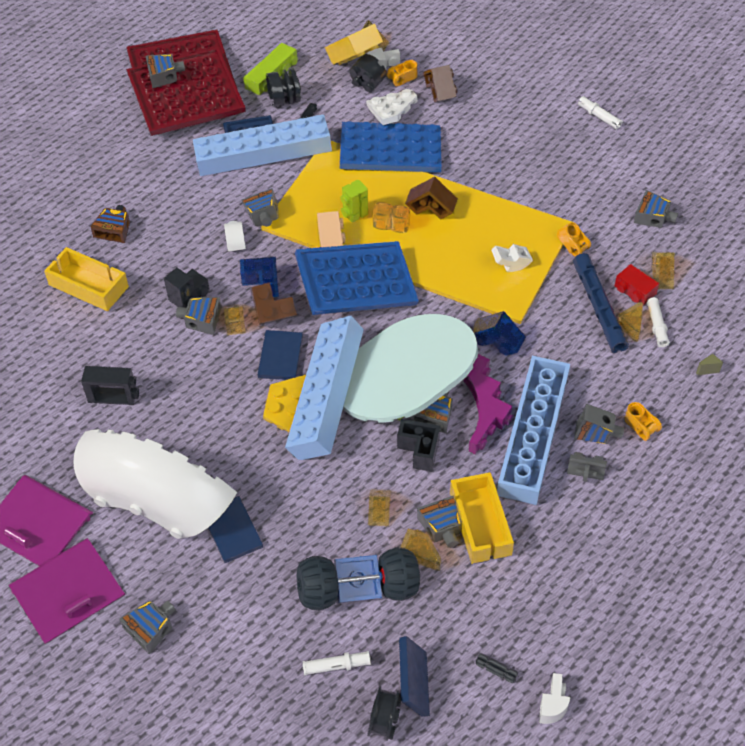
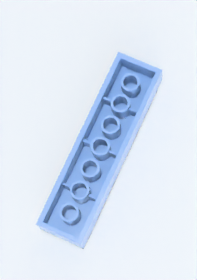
(262, 145)
(324, 389)
(533, 430)

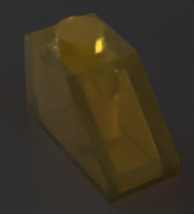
(663, 268)
(234, 319)
(423, 548)

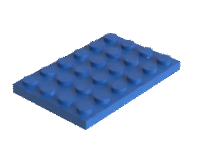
(390, 147)
(356, 277)

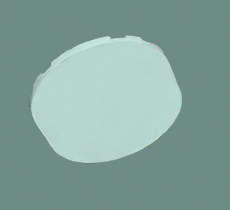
(409, 367)

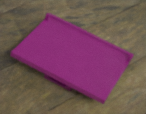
(39, 520)
(66, 590)

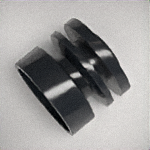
(283, 87)

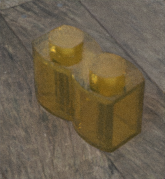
(391, 217)

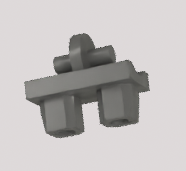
(586, 466)

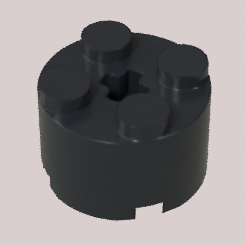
(367, 73)

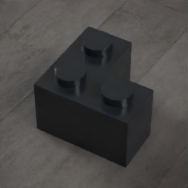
(184, 286)
(421, 439)

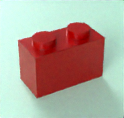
(636, 284)

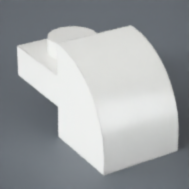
(386, 58)
(234, 236)
(514, 258)
(555, 704)

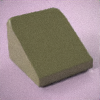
(709, 365)

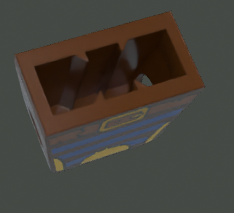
(111, 224)

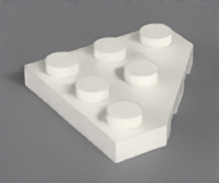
(390, 107)

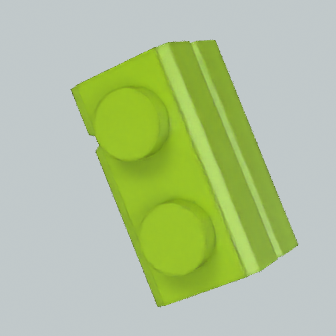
(354, 200)

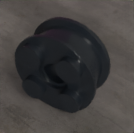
(384, 713)

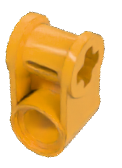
(404, 72)
(573, 238)
(643, 421)

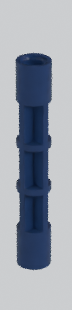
(603, 309)

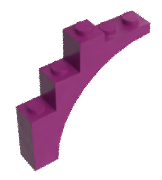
(491, 411)

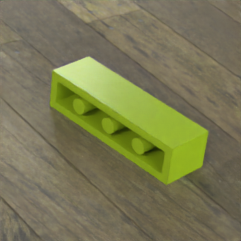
(278, 60)

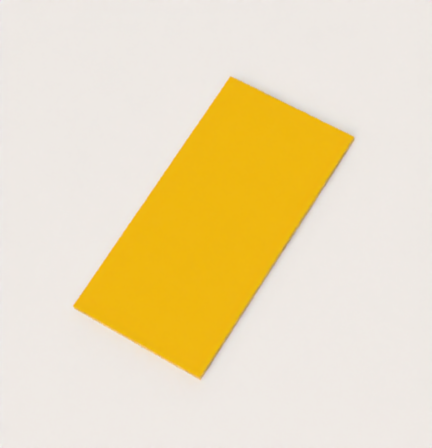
(443, 254)

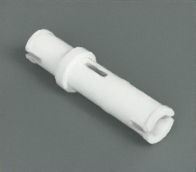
(593, 108)
(659, 328)
(345, 661)

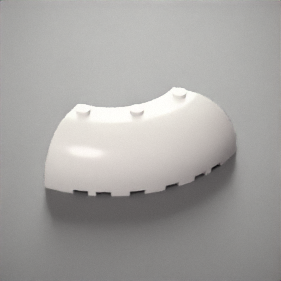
(149, 482)

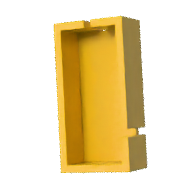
(354, 45)
(86, 279)
(482, 518)

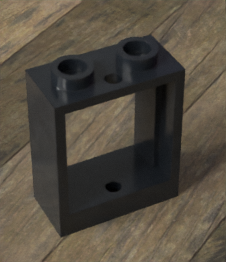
(109, 376)

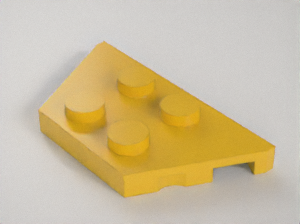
(283, 401)

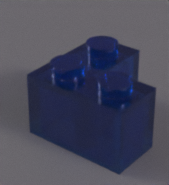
(260, 271)
(500, 331)

